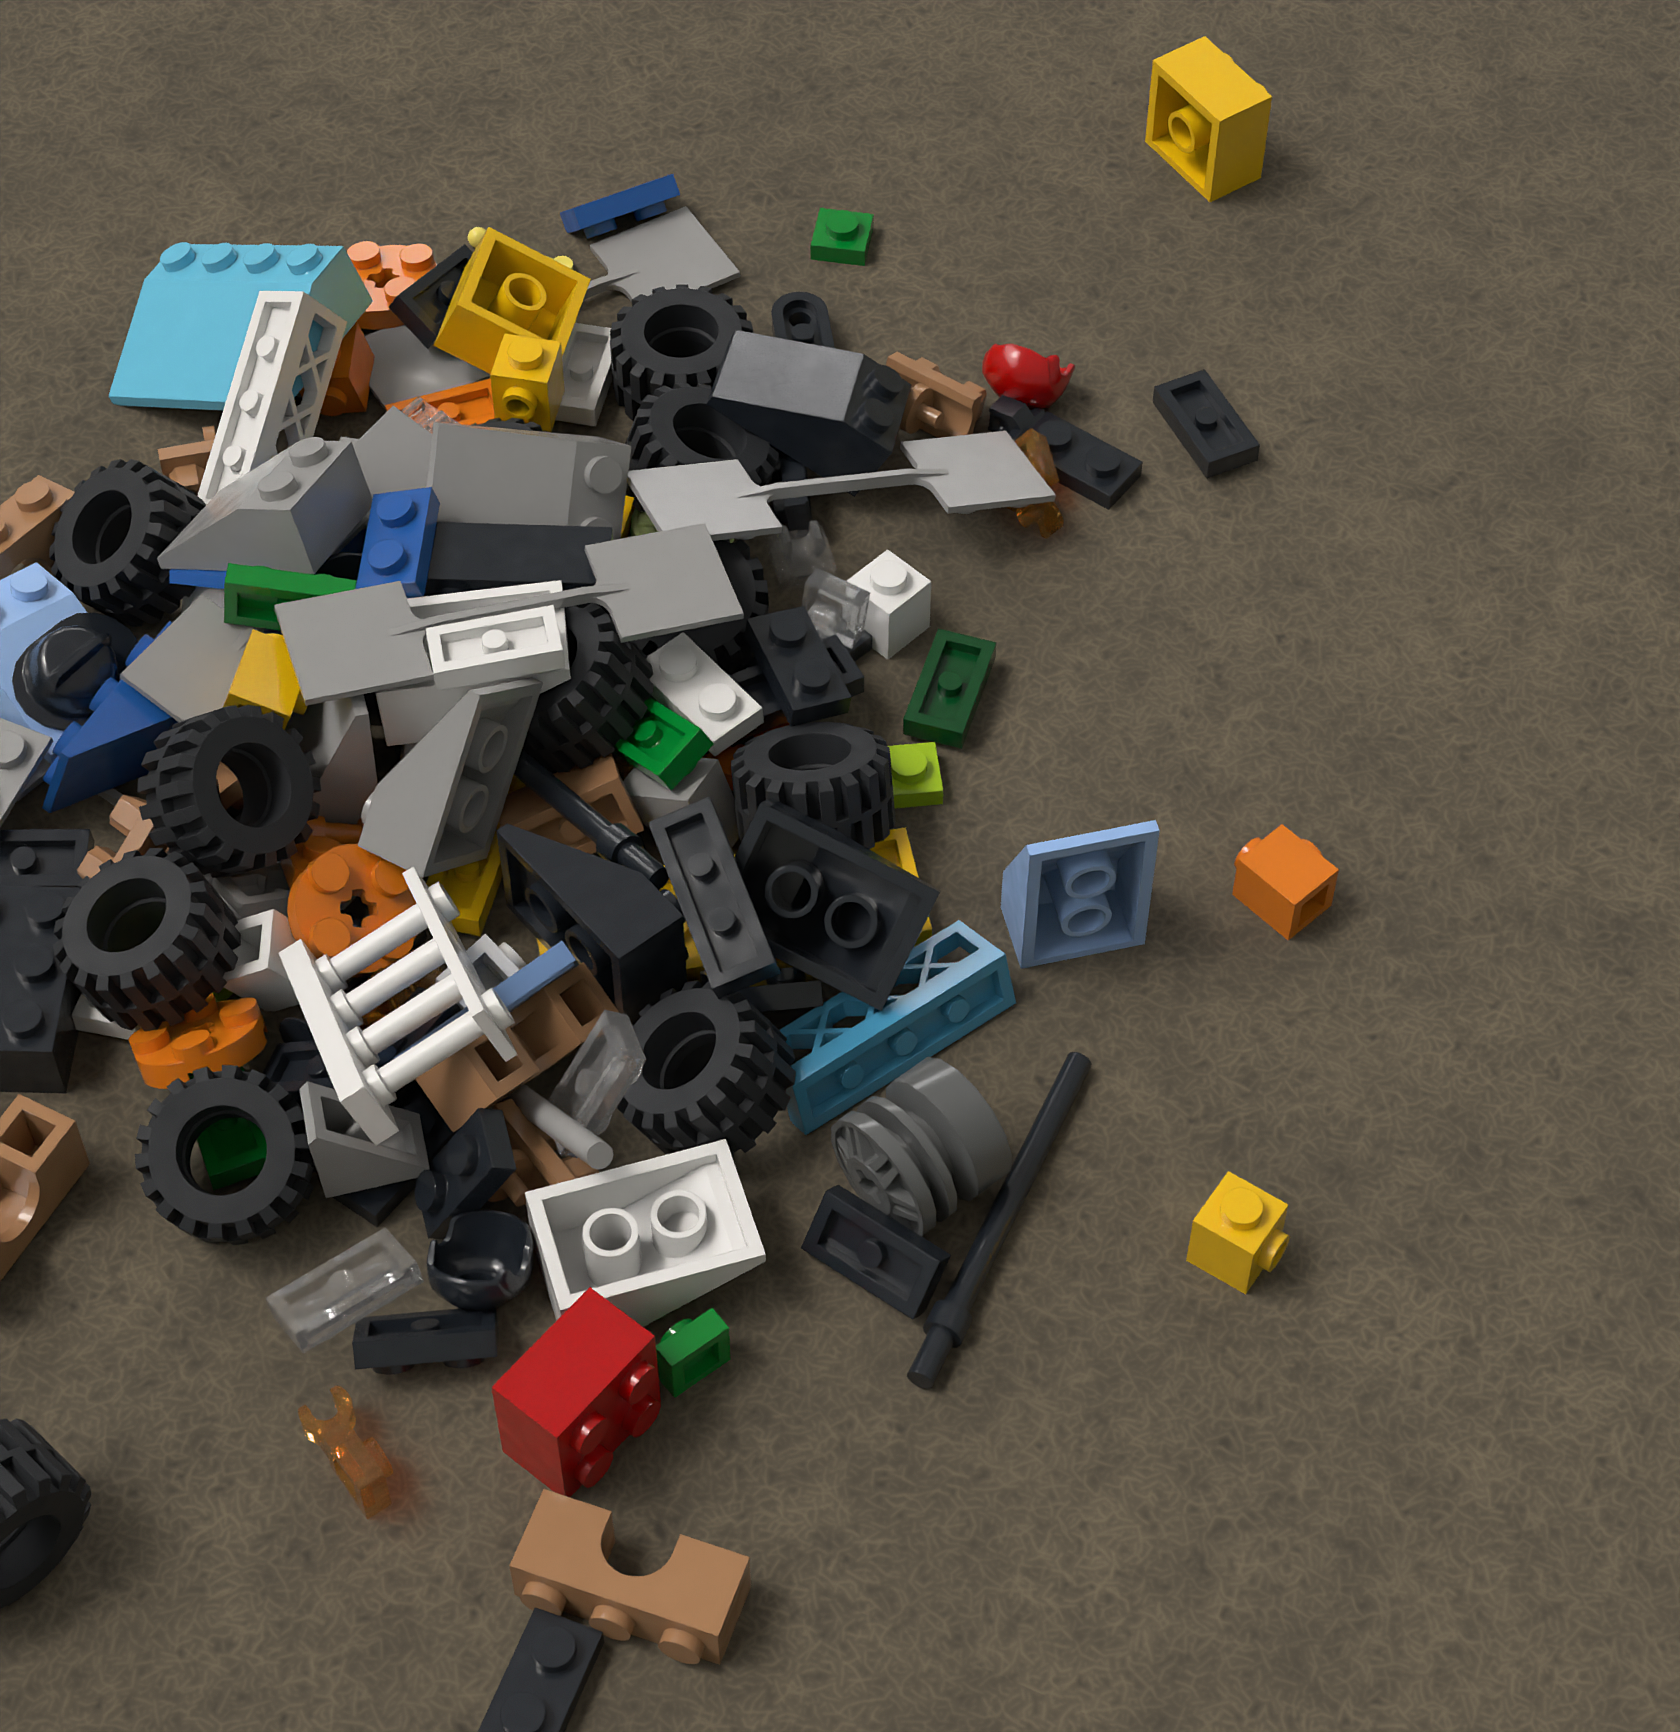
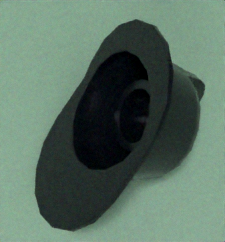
(68, 667)

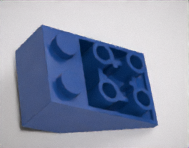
(109, 744)

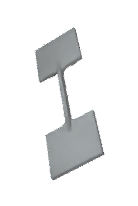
(643, 258)
(960, 471)
(375, 643)
(198, 654)

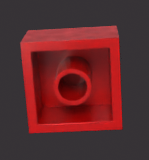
(578, 1395)

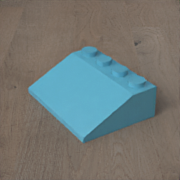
(200, 309)

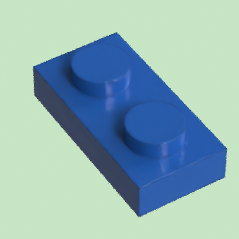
(599, 215)
(400, 540)

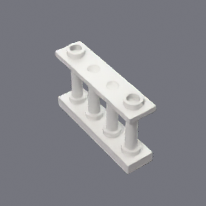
(336, 1016)

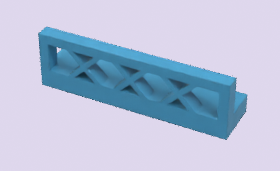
(889, 1042)

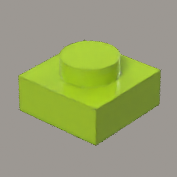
(916, 775)

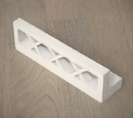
(262, 385)

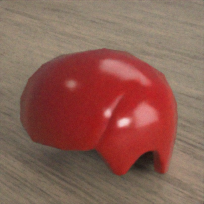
(1025, 375)

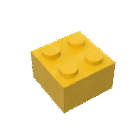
(1207, 118)
(509, 292)

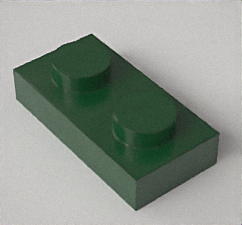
(949, 688)

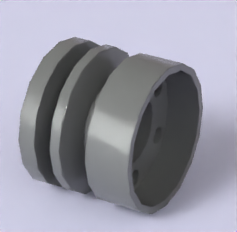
(922, 1146)

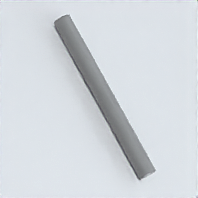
(562, 1128)

